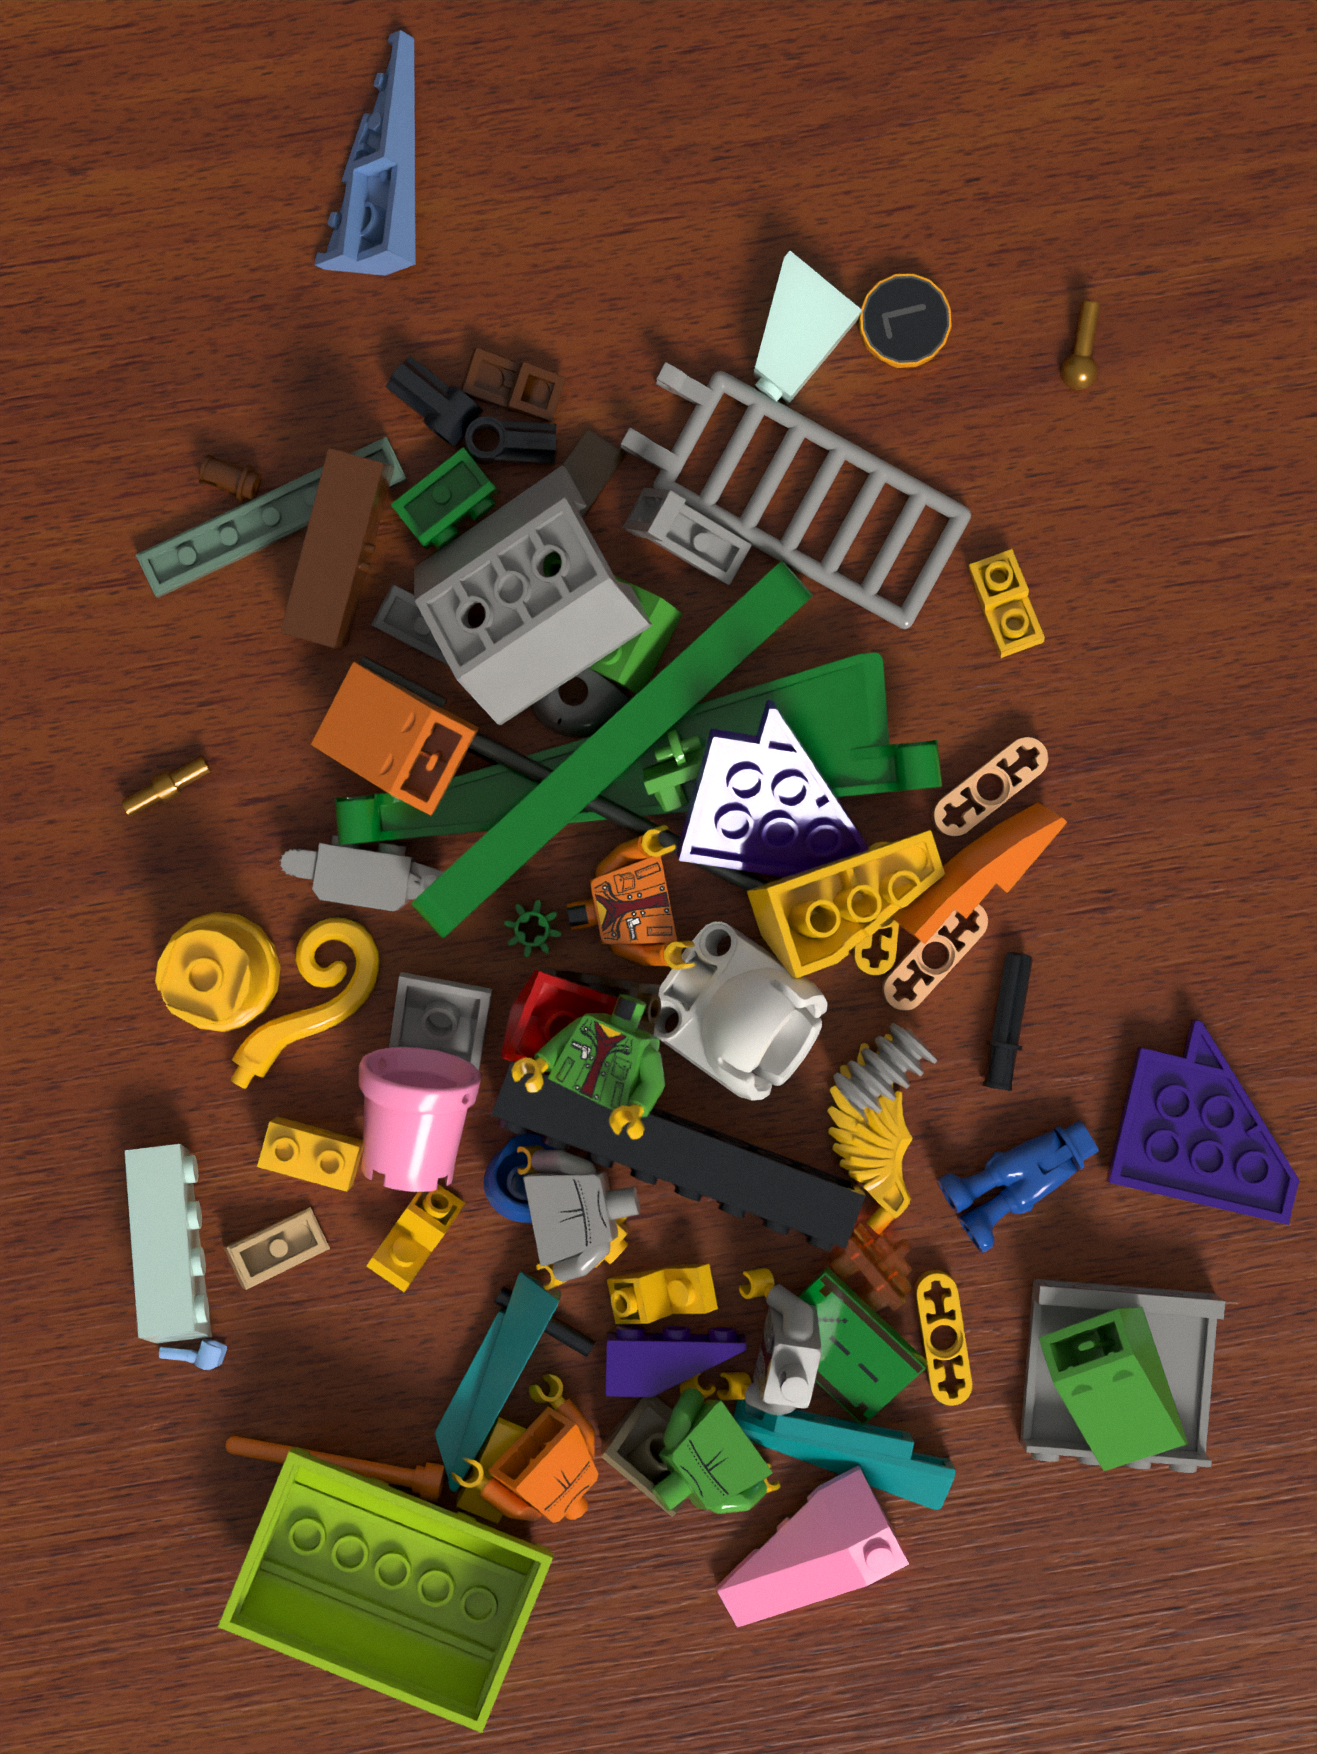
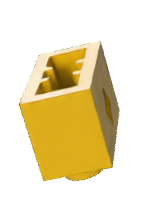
(311, 1153)

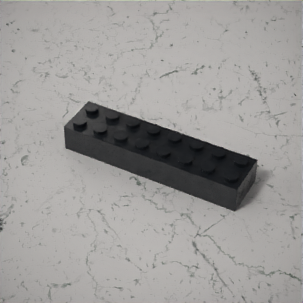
(692, 1159)

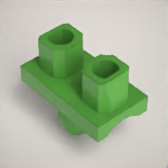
(675, 766)

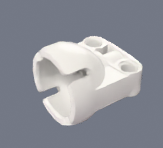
(739, 1013)

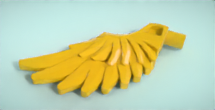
(873, 1149)

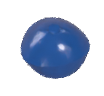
(502, 1182)

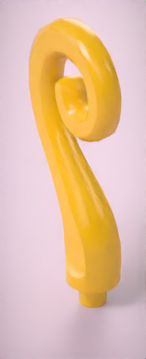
(268, 1040)

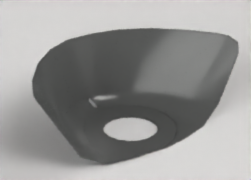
(585, 719)

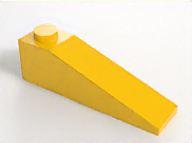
(829, 909)

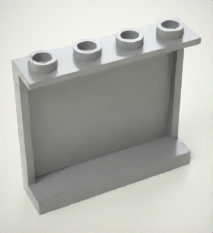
(1185, 1340)

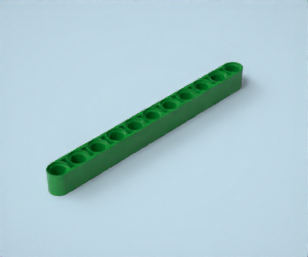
(611, 750)

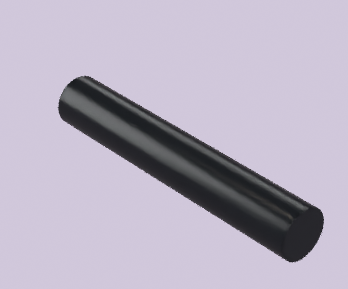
(555, 1328)

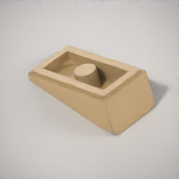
(276, 1248)

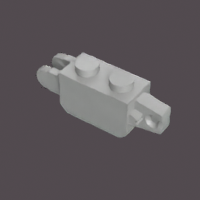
(361, 876)

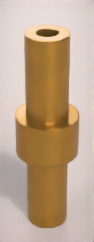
(166, 786)

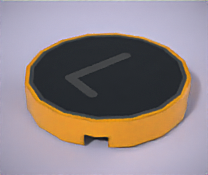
(905, 320)

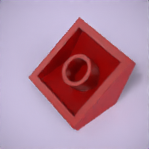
(545, 1009)

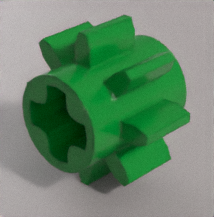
(521, 935)

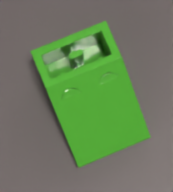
(636, 659)
(1115, 1386)

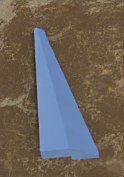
(378, 210)

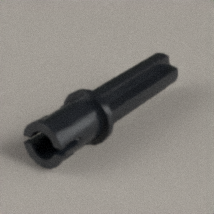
(1008, 1021)

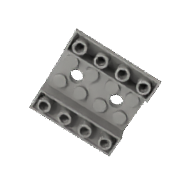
(534, 625)

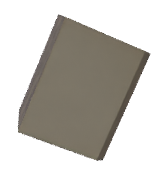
(636, 1445)

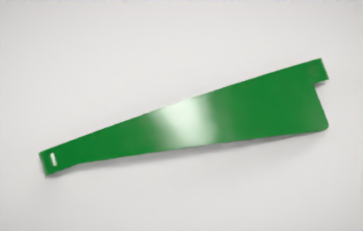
(831, 709)

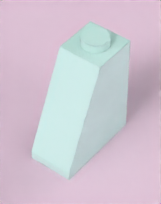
(801, 329)

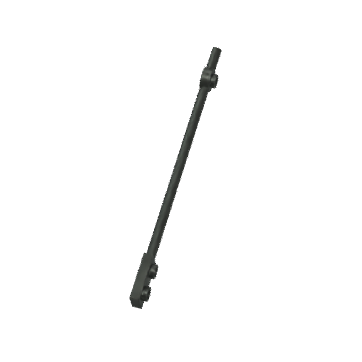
(539, 772)

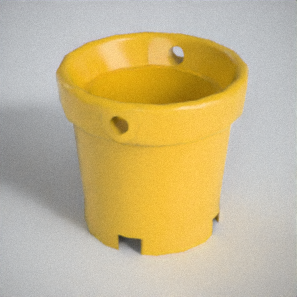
(218, 972)

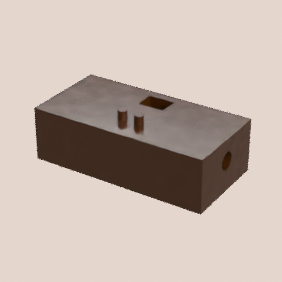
(337, 549)

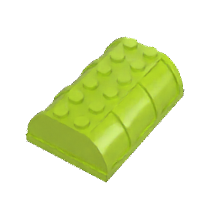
(386, 1589)

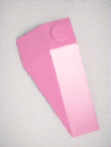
(821, 1552)

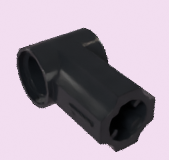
(441, 406)
(517, 442)

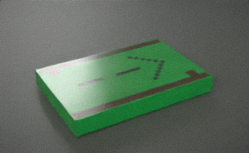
(861, 1354)

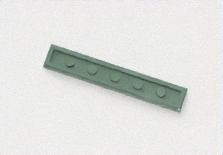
(244, 528)

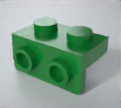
(446, 500)

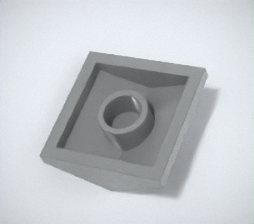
(441, 1016)

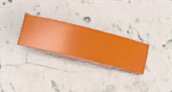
(991, 860)

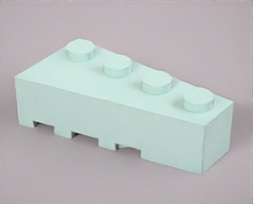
(167, 1244)

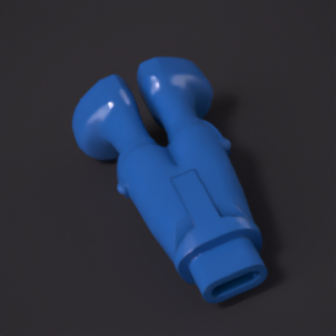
(1027, 1174)

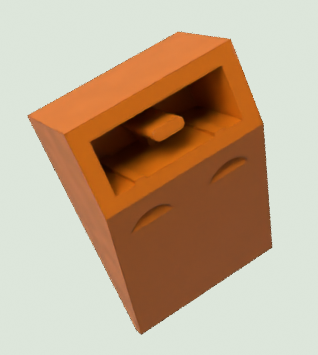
(394, 738)

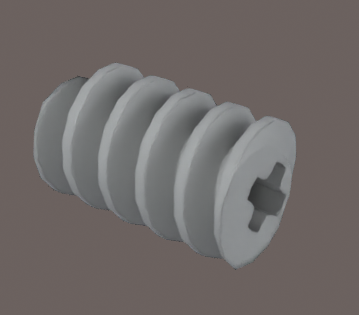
(883, 1069)

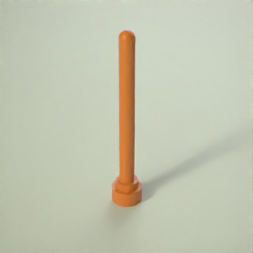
(424, 1480)

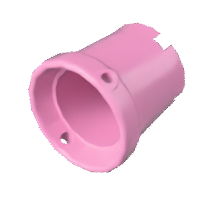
(414, 1114)

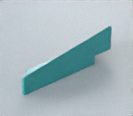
(493, 1373)
(843, 1444)

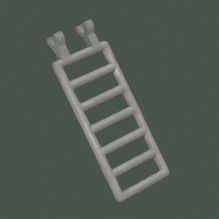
(840, 449)

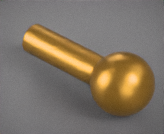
(1080, 369)

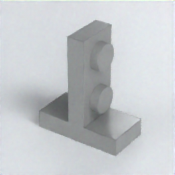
(687, 534)

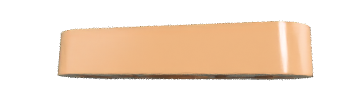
(1009, 756)
(915, 953)

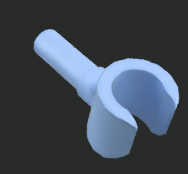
(208, 1357)

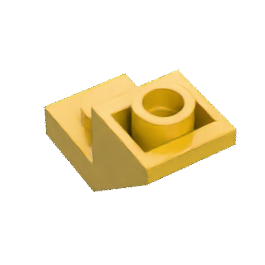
(415, 1236)
(662, 1292)

